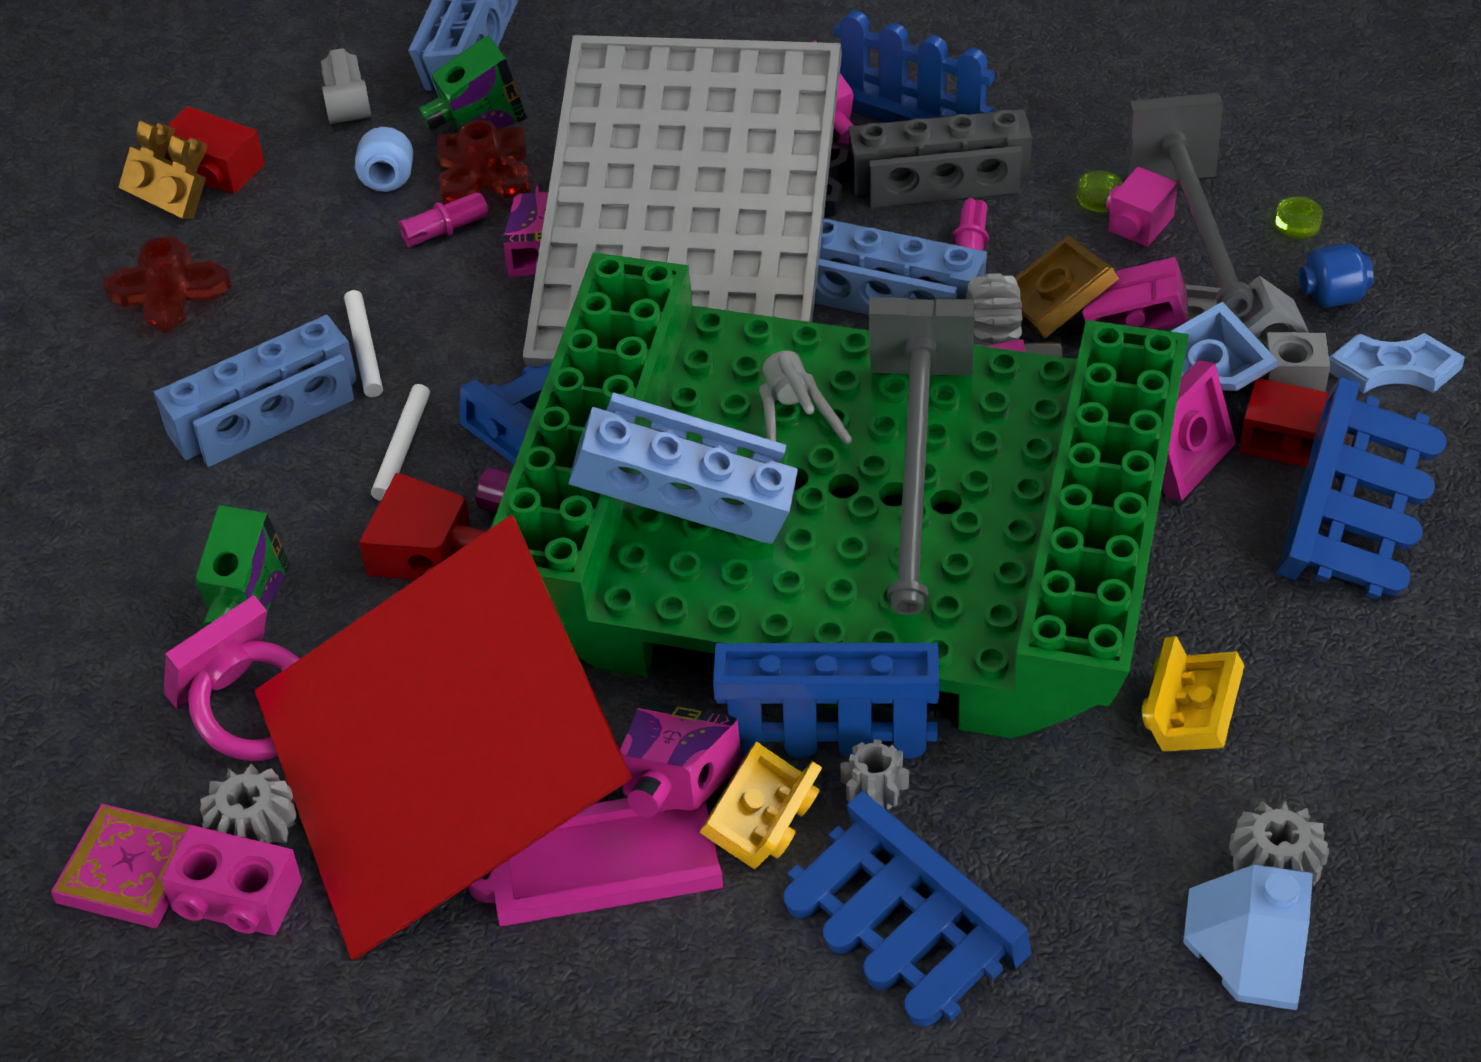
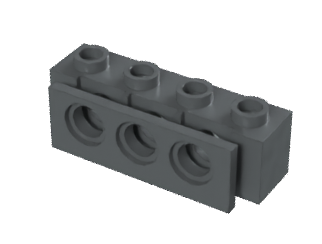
(940, 158)

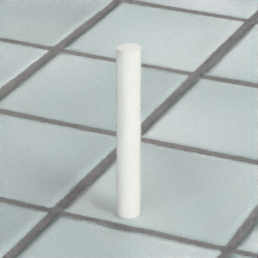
(363, 344)
(401, 439)

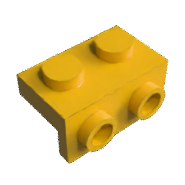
(1191, 697)
(759, 806)

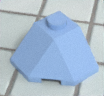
(1227, 342)
(1253, 932)

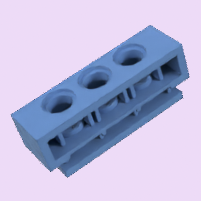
(454, 27)
(878, 263)
(259, 392)
(666, 457)

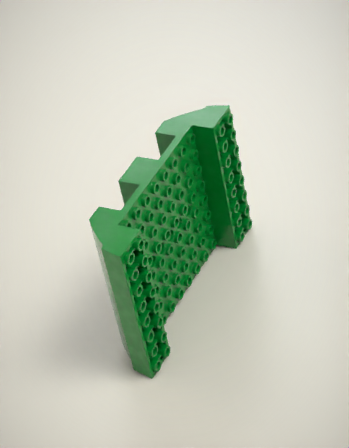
(1033, 453)

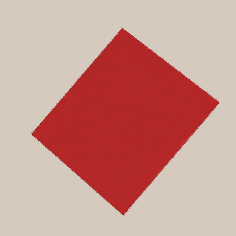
(439, 737)

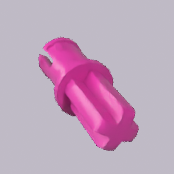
(443, 219)
(971, 228)

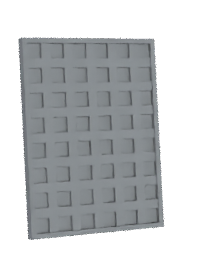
(690, 161)

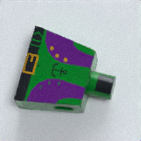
(474, 88)
(240, 561)

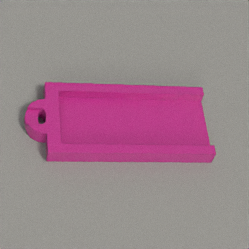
(603, 862)

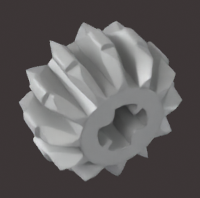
(995, 308)
(250, 806)
(1279, 840)

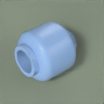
(384, 159)

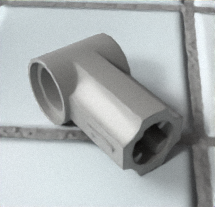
(344, 90)

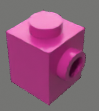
(1141, 206)

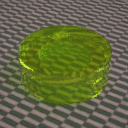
(1095, 188)
(1299, 217)

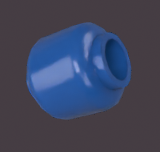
(1336, 275)

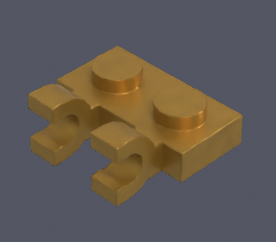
(160, 181)

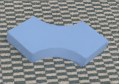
(1412, 362)

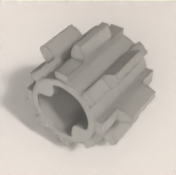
(876, 771)

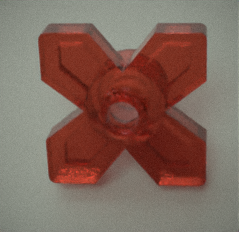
(482, 159)
(165, 281)

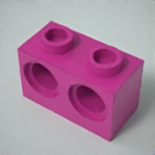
(231, 872)

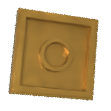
(1061, 285)

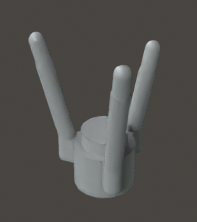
(791, 384)

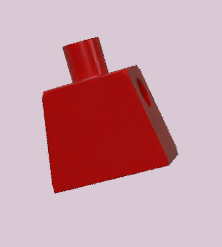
(415, 529)

